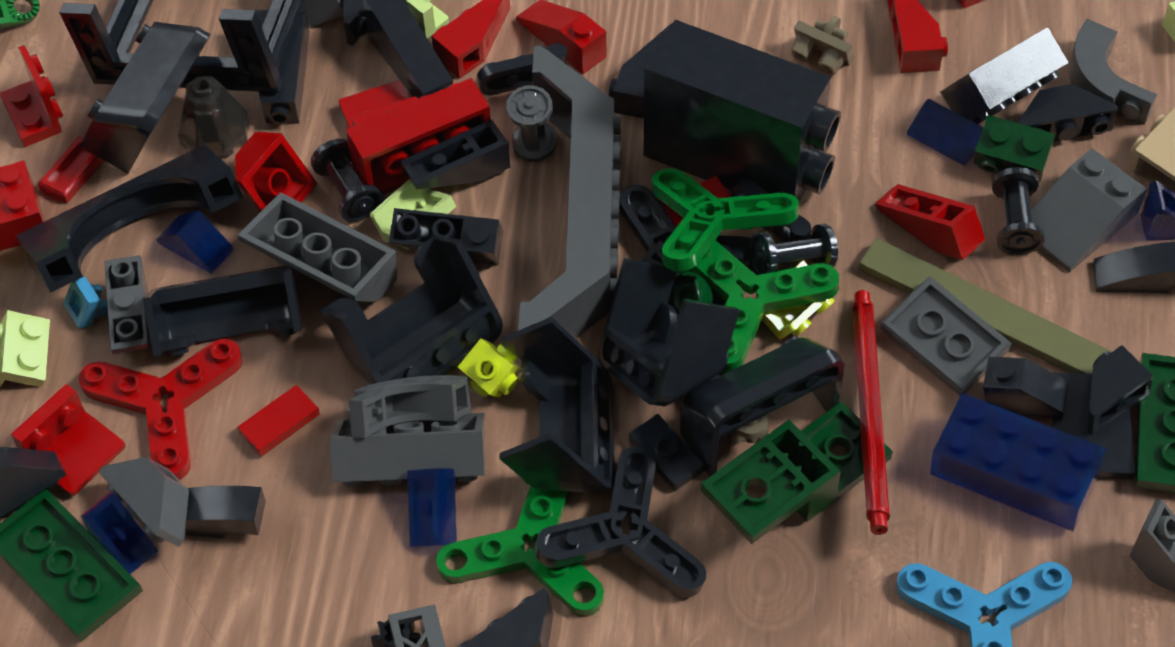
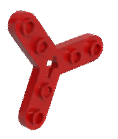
(143, 394)

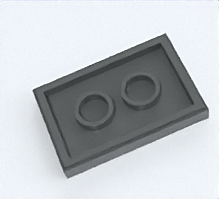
(945, 335)

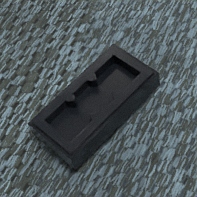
(672, 456)

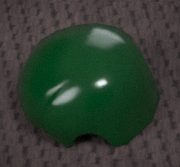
(691, 287)

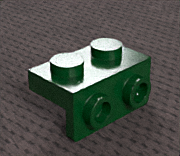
(1012, 145)

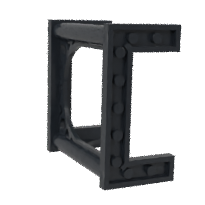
(254, 48)

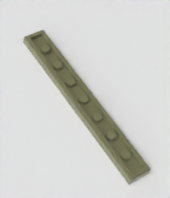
(1014, 323)

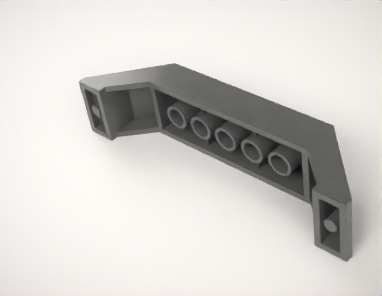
(588, 119)

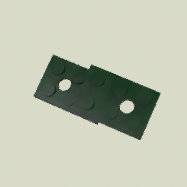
(794, 472)

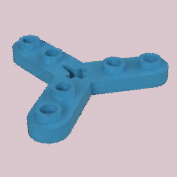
(964, 606)

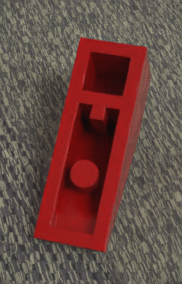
(575, 30)
(916, 37)
(935, 220)

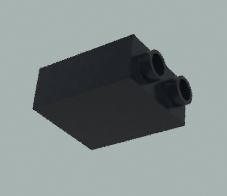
(737, 114)

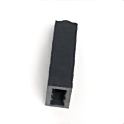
(405, 47)
(286, 105)

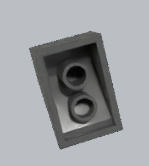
(1086, 208)

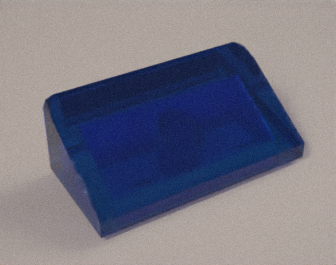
(945, 131)
(431, 507)

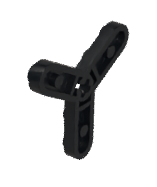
(654, 226)
(603, 535)

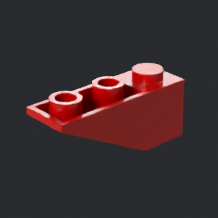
(468, 38)

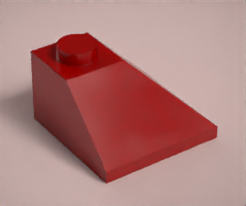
(269, 167)

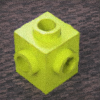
(491, 369)

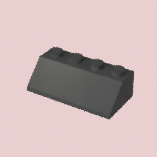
(322, 249)
(409, 447)

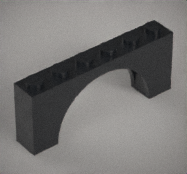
(62, 242)

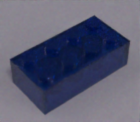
(1017, 461)

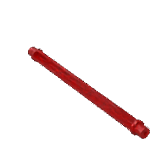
(870, 414)

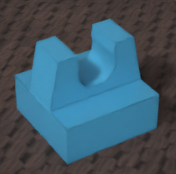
(84, 302)

